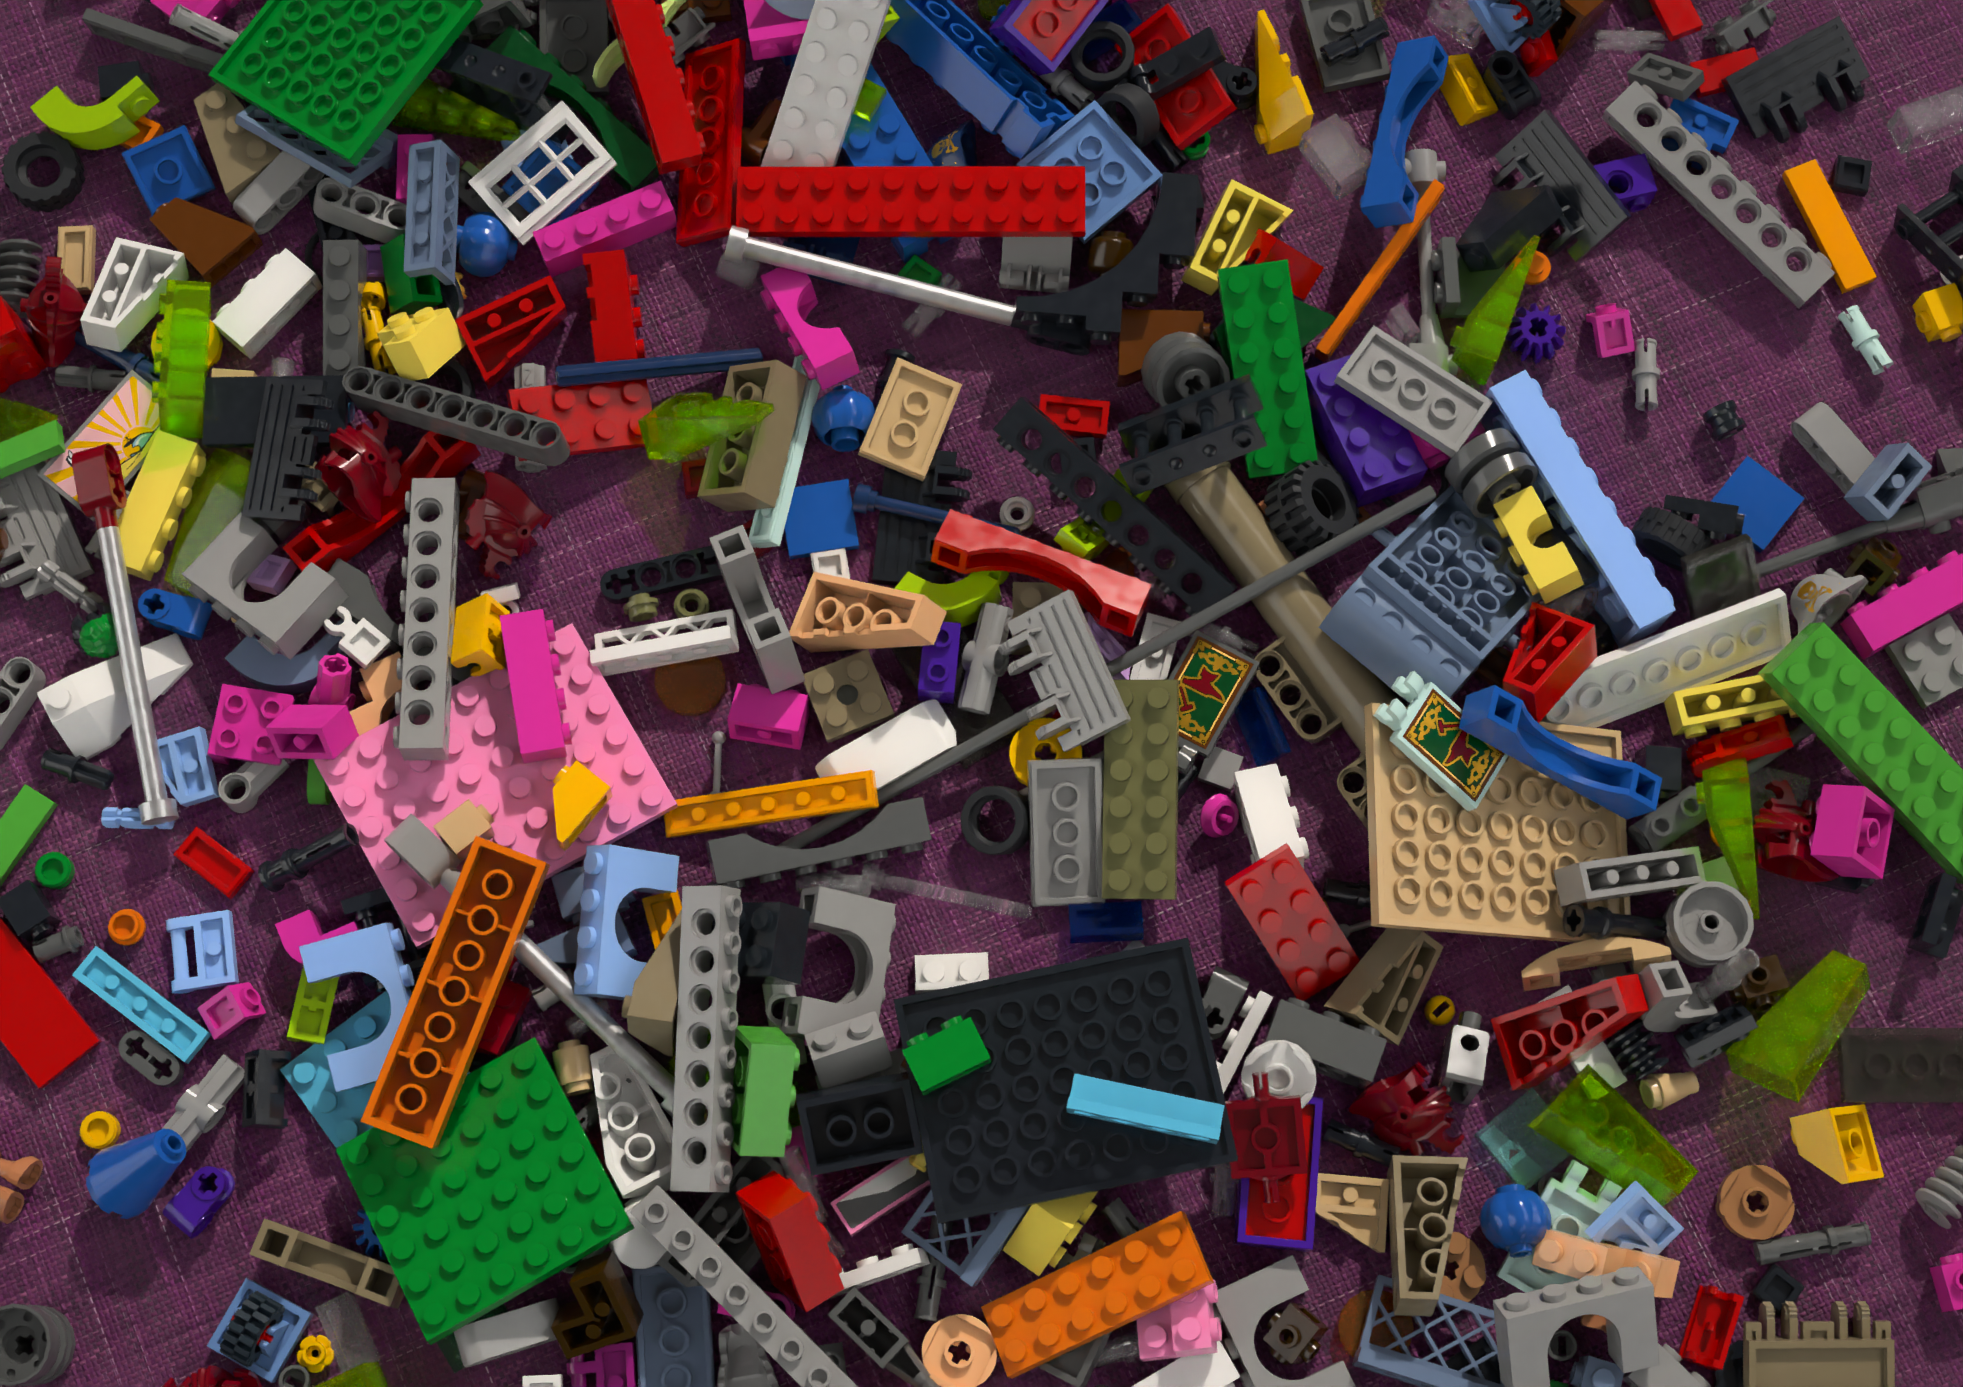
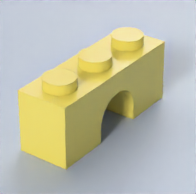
(1549, 569)

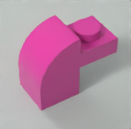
(306, 929)

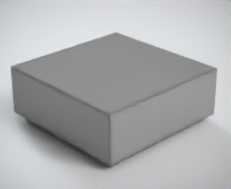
(1220, 769)

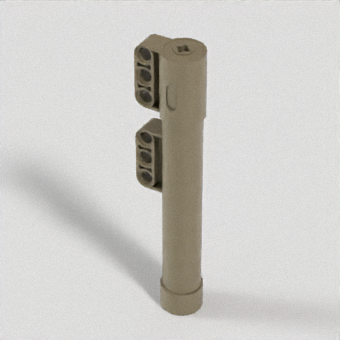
(1327, 675)

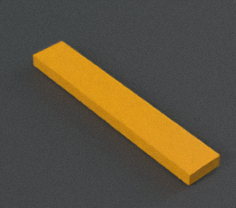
(772, 804)

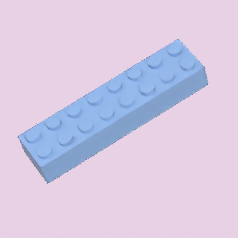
(1627, 586)

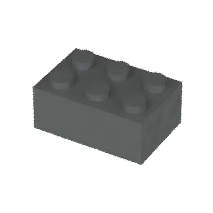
(1333, 1046)

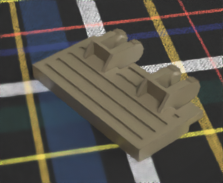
(1822, 1353)

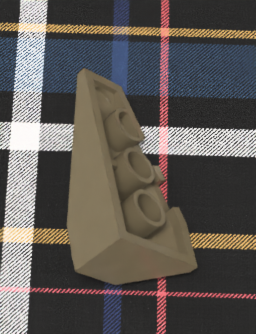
(654, 999)

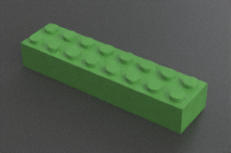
(1874, 739)

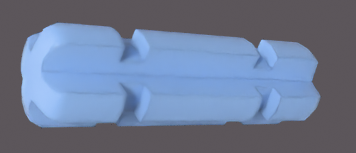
(127, 818)

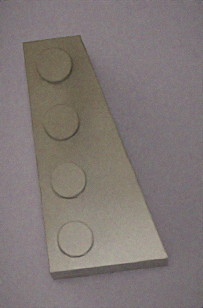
(1421, 1223)

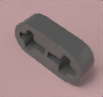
(145, 1065)

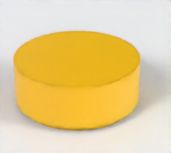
(100, 1130)

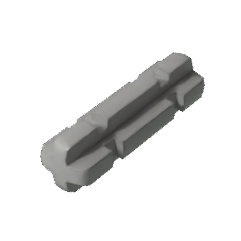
(69, 586)

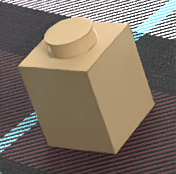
(462, 826)

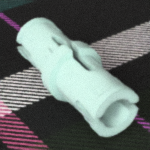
(1865, 339)

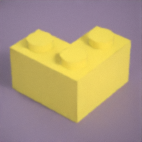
(421, 341)
(1045, 1228)

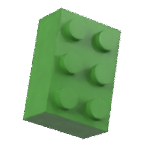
(763, 1091)

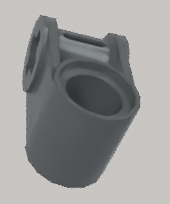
(1224, 996)

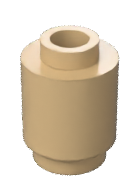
(573, 1067)

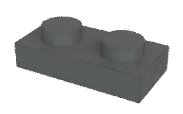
(1666, 76)

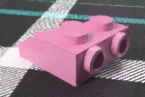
(1181, 1327)

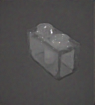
(1927, 120)
(1336, 155)

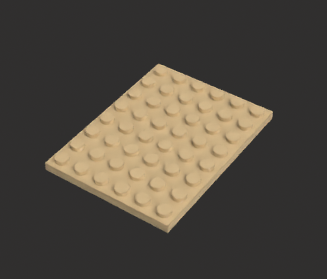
(1488, 865)

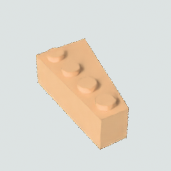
(862, 615)

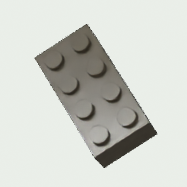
(749, 466)

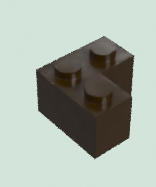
(603, 1310)

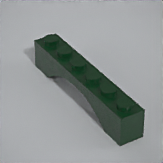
(634, 158)

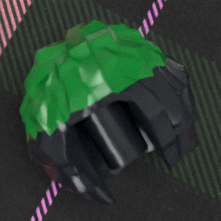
(97, 634)

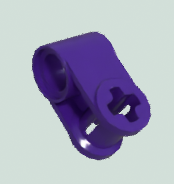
(197, 1204)

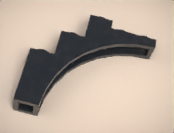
(1135, 279)

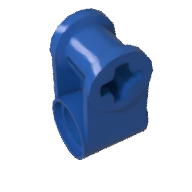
(180, 614)

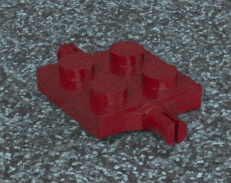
(504, 1016)
(1267, 1137)

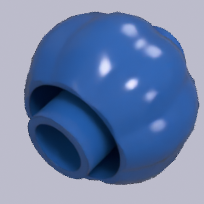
(484, 244)
(842, 418)
(1515, 1219)

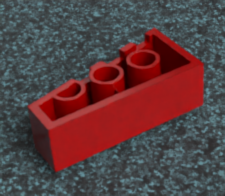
(1563, 1028)

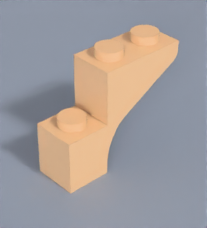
(379, 685)
(1584, 1257)

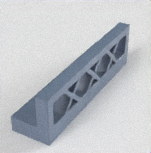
(432, 211)

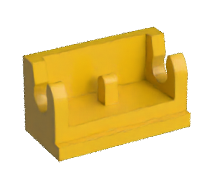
(479, 635)

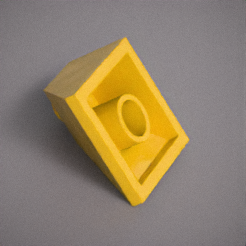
(1838, 1143)

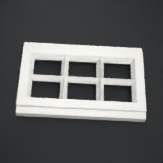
(523, 147)

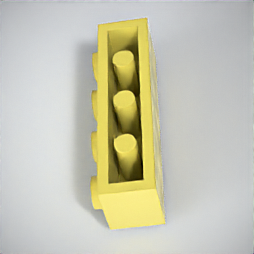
(157, 501)
(1723, 706)

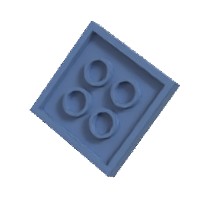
(1113, 164)

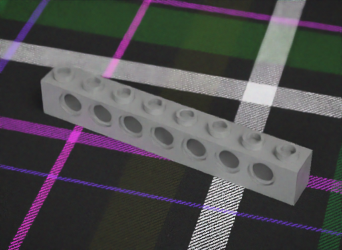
(1719, 212)
(430, 739)
(693, 1053)
(737, 1292)

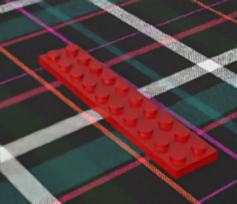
(912, 201)

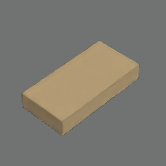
(77, 251)

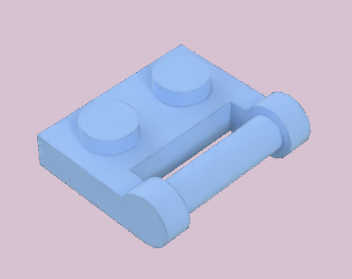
(213, 949)

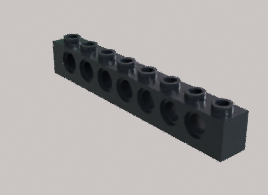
(1012, 432)

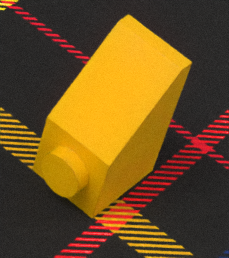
(577, 800)

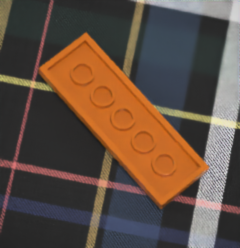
(1097, 1294)

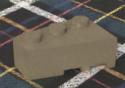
(236, 151)

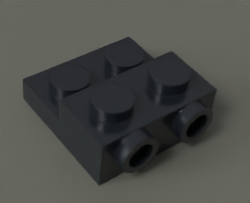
(1714, 517)

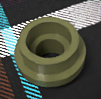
(688, 596)
(641, 607)

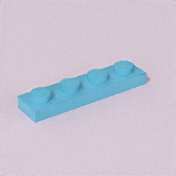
(142, 1004)

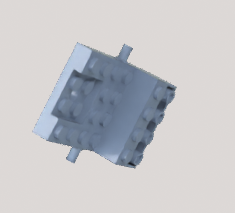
(1434, 599)

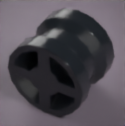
(1724, 420)

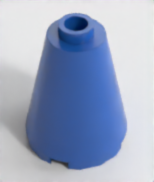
(134, 1172)

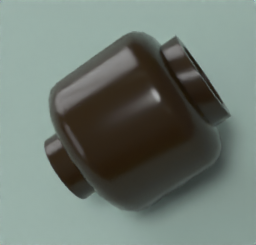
(1107, 251)

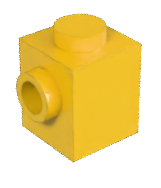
(1940, 313)

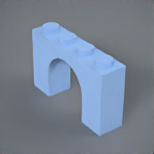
(609, 876)
(376, 953)

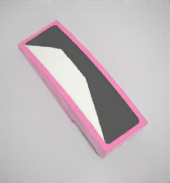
(880, 1194)

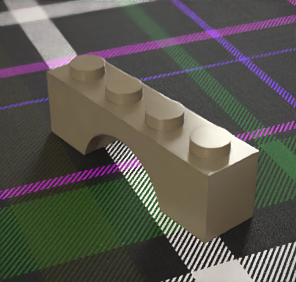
(327, 1263)

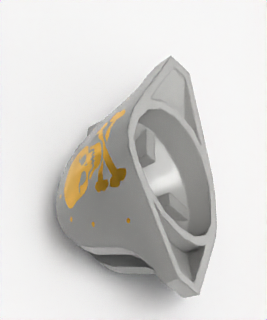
(1824, 597)

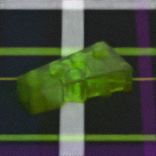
(183, 357)
(1801, 1027)
(1612, 1137)

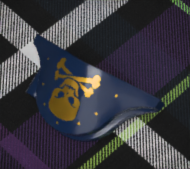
(956, 147)

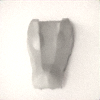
(743, 1360)

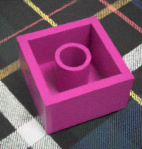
(1852, 831)

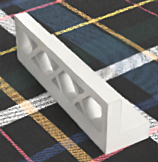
(666, 648)

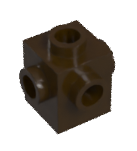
(1874, 561)
(1762, 986)
(1294, 1334)

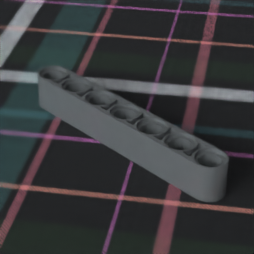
(374, 391)

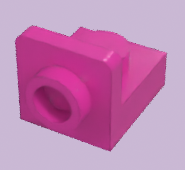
(1611, 330)
(231, 1009)

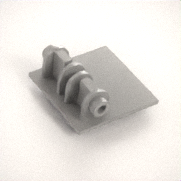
(1036, 263)

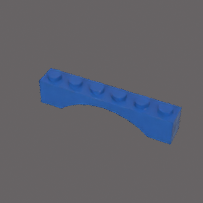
(1415, 75)
(1509, 727)

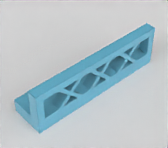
(1145, 1108)

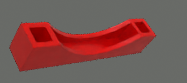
(348, 534)
(977, 546)

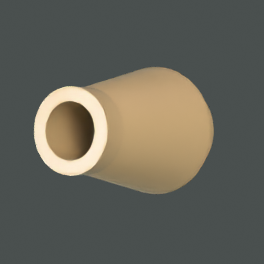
(1667, 1088)

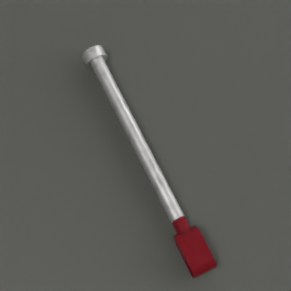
(100, 494)

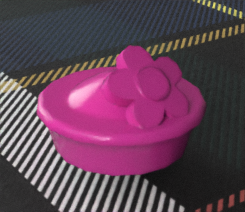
(1219, 816)

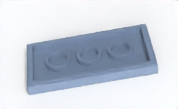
(674, 1333)

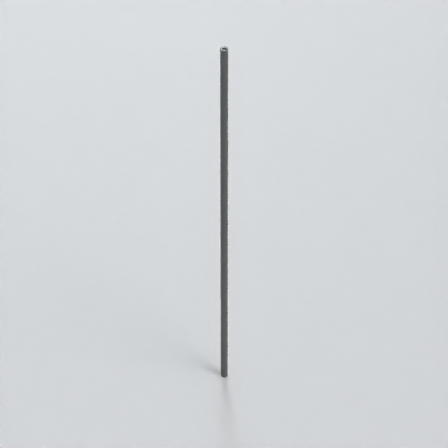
(1125, 661)

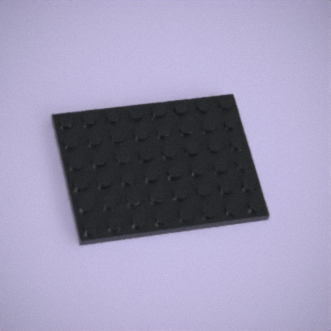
(1005, 1128)

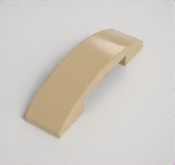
(1590, 953)

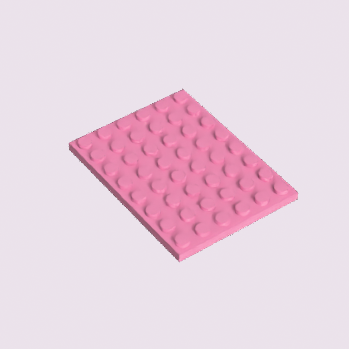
(486, 766)

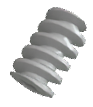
(1944, 1191)

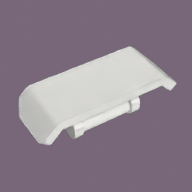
(895, 745)

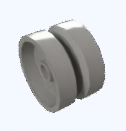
(1724, 912)

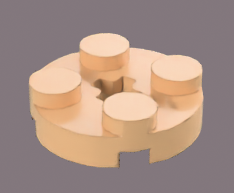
(950, 1332)

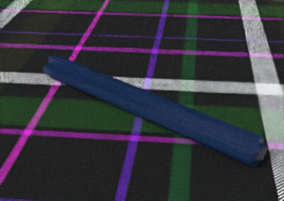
(654, 367)

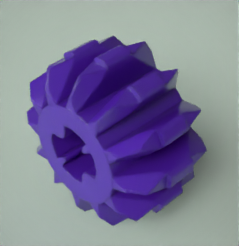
(1536, 321)

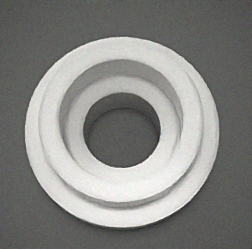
(1020, 504)

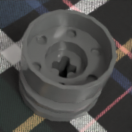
(52, 1344)

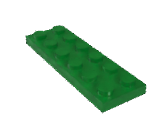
(1267, 346)

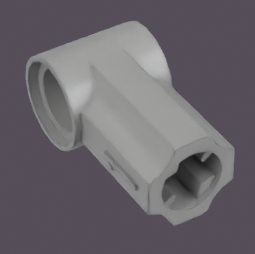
(255, 778)

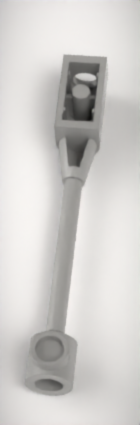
(1422, 170)

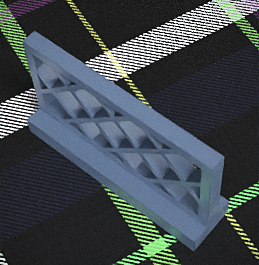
(381, 153)
(985, 1250)
(1420, 1371)

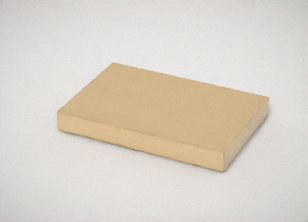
(910, 419)

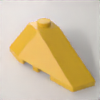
(1280, 99)

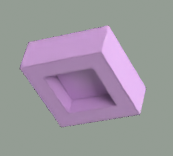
(272, 575)

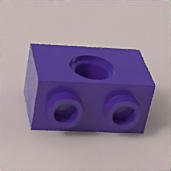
(1633, 178)
(939, 665)

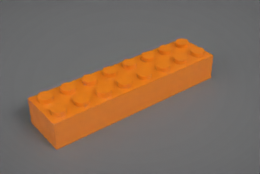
(455, 993)

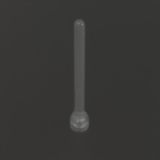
(947, 894)

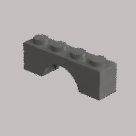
(342, 296)

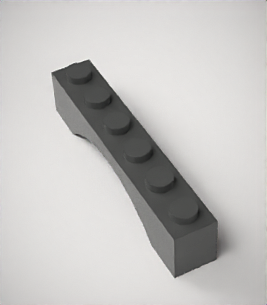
(365, 604)
(745, 858)

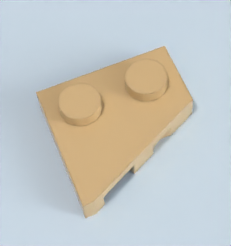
(1355, 1207)

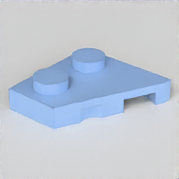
(188, 766)
(1635, 1222)

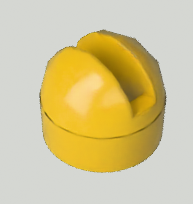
(369, 291)
(1446, 1016)

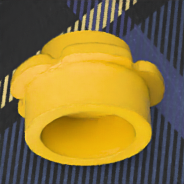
(318, 1363)

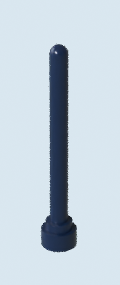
(869, 500)

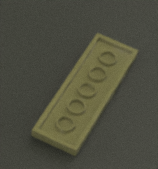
(1142, 794)

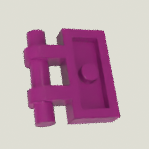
(612, 1365)

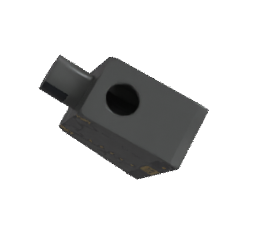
(1463, 1059)

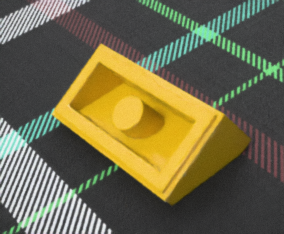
(1466, 90)

